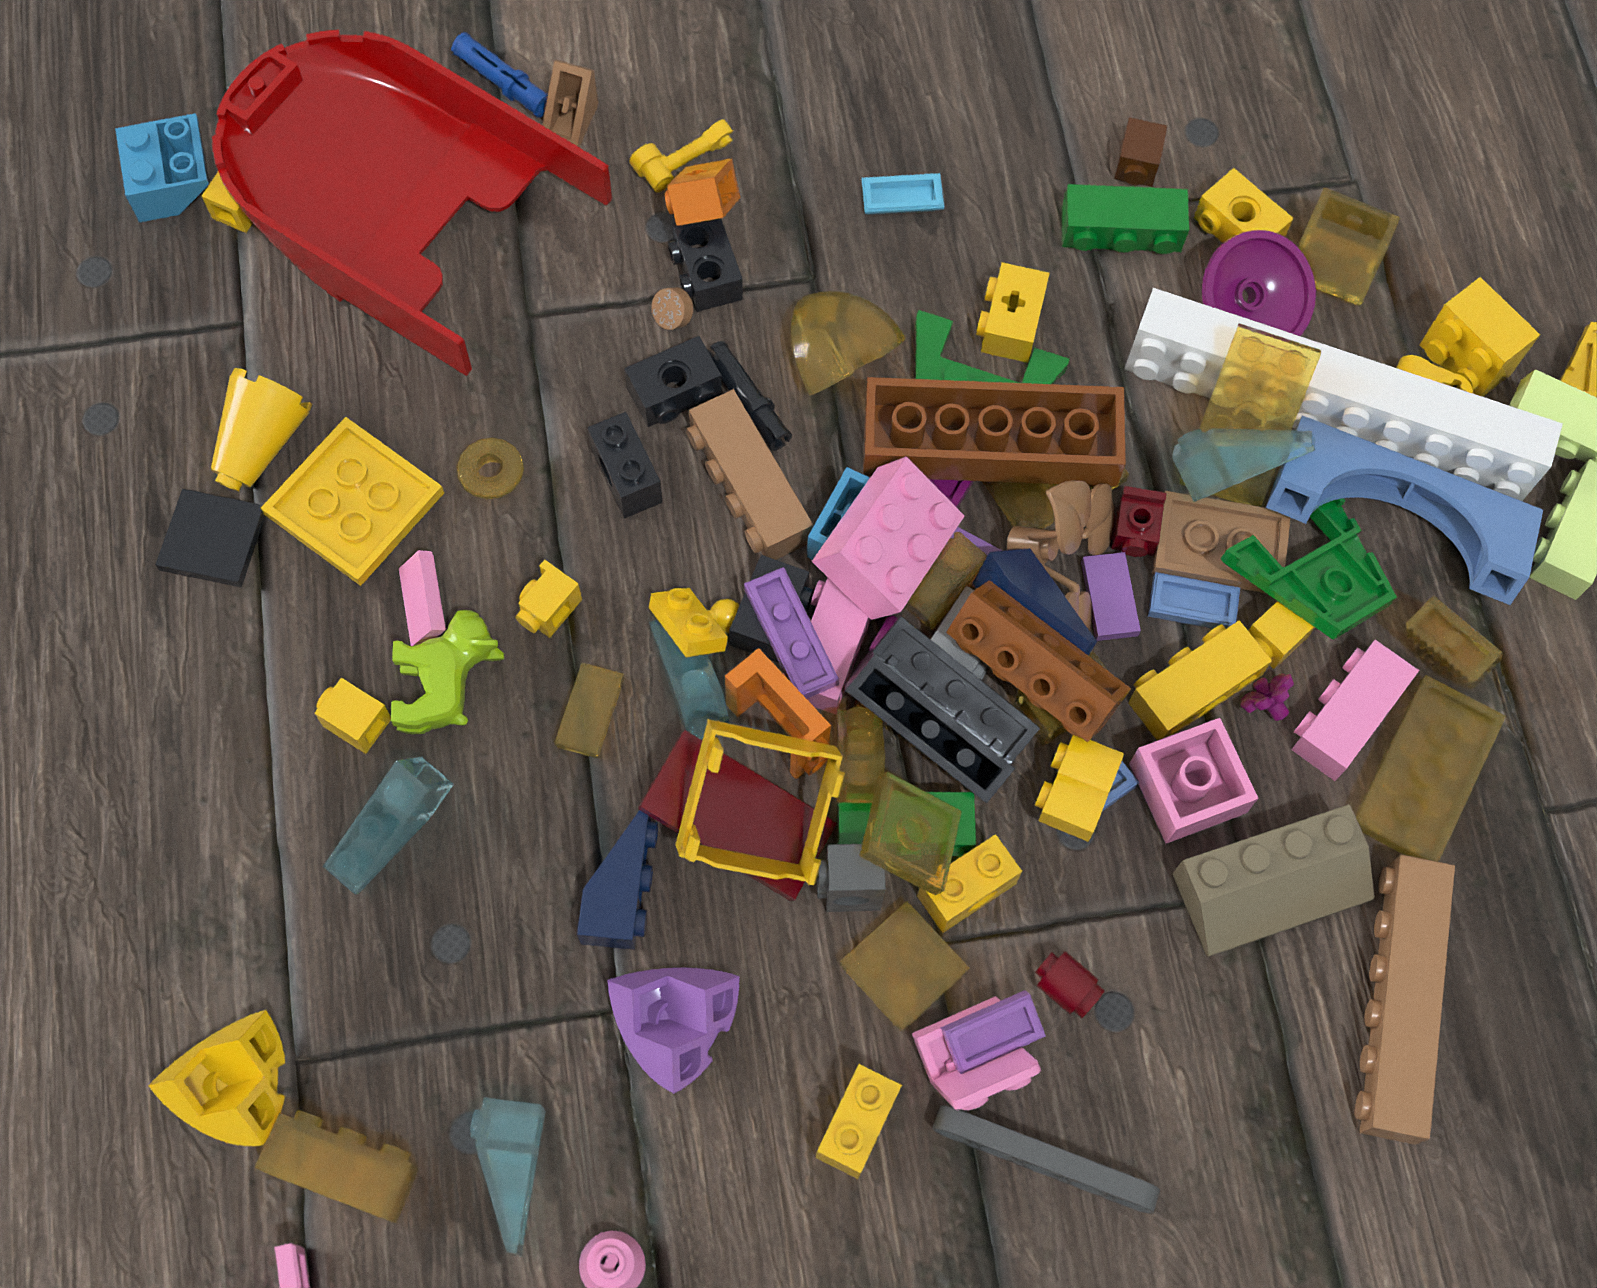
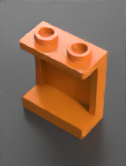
(763, 682)

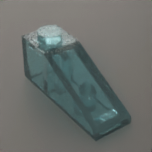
(1229, 456)
(508, 1153)

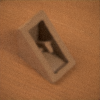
(570, 101)

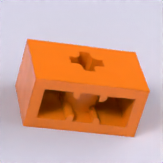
(702, 192)

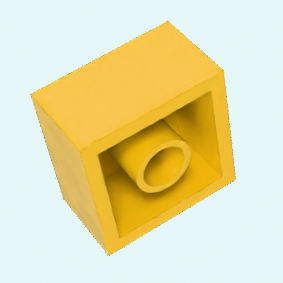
(1479, 337)

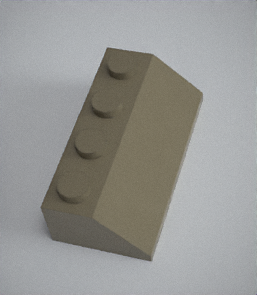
(1276, 880)

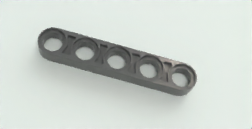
(1046, 1159)

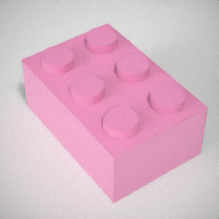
(888, 539)

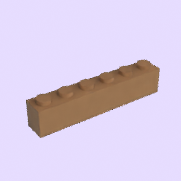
(1406, 1000)

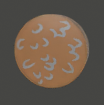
(672, 308)

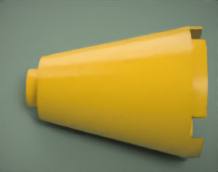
(254, 428)

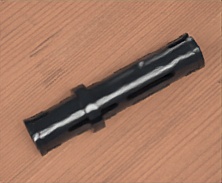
(757, 406)

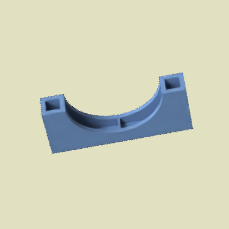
(1487, 527)

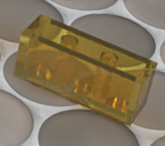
(338, 1165)

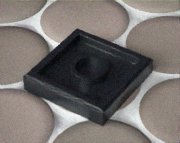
(211, 538)

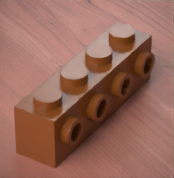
(1037, 661)

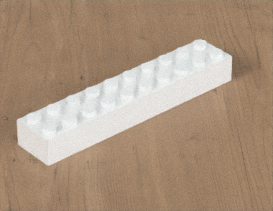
(1398, 410)

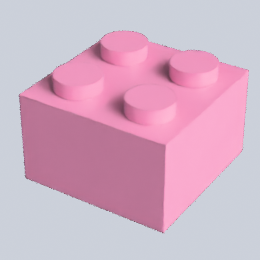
(1193, 780)

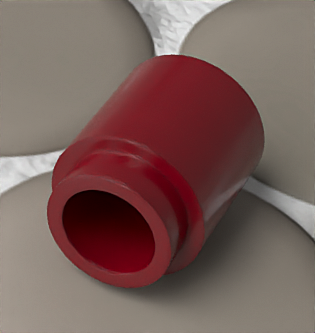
(1069, 983)

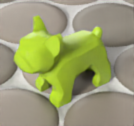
(443, 671)

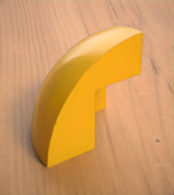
(228, 1082)

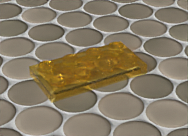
(1259, 390)
(1428, 770)

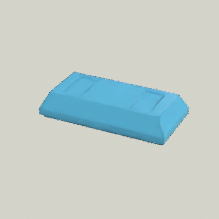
(902, 194)

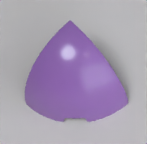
(673, 1019)

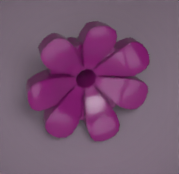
(1269, 696)

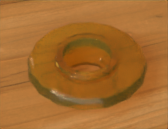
(488, 451)

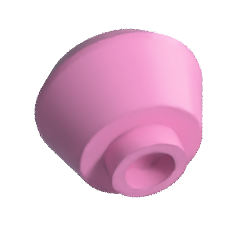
(619, 1249)

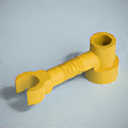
(657, 168)

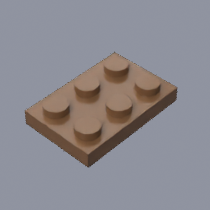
(1201, 531)

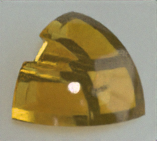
(837, 335)

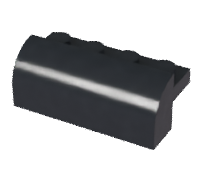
(942, 708)

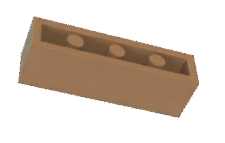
(749, 475)

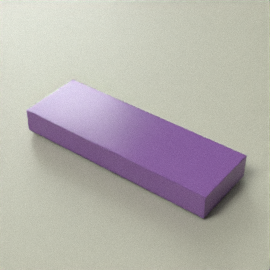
(791, 633)

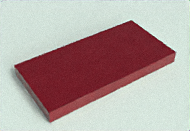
(734, 811)

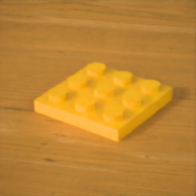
(352, 501)

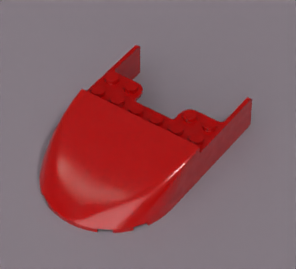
(362, 158)

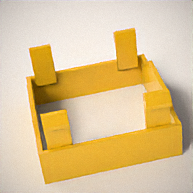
(710, 757)

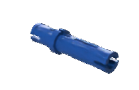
(514, 83)

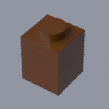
(1140, 152)

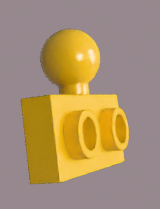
(690, 623)

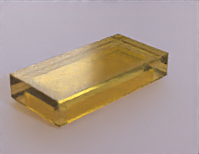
(589, 710)

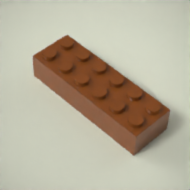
(996, 430)

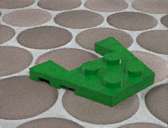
(932, 337)
(1328, 587)

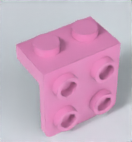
(975, 1086)

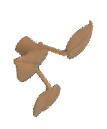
(1073, 510)

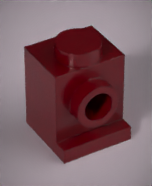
(1143, 507)

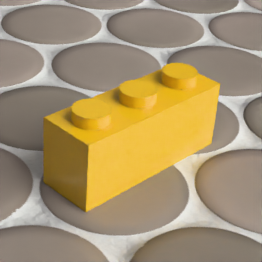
(1198, 680)

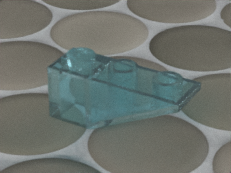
(691, 684)
(388, 821)

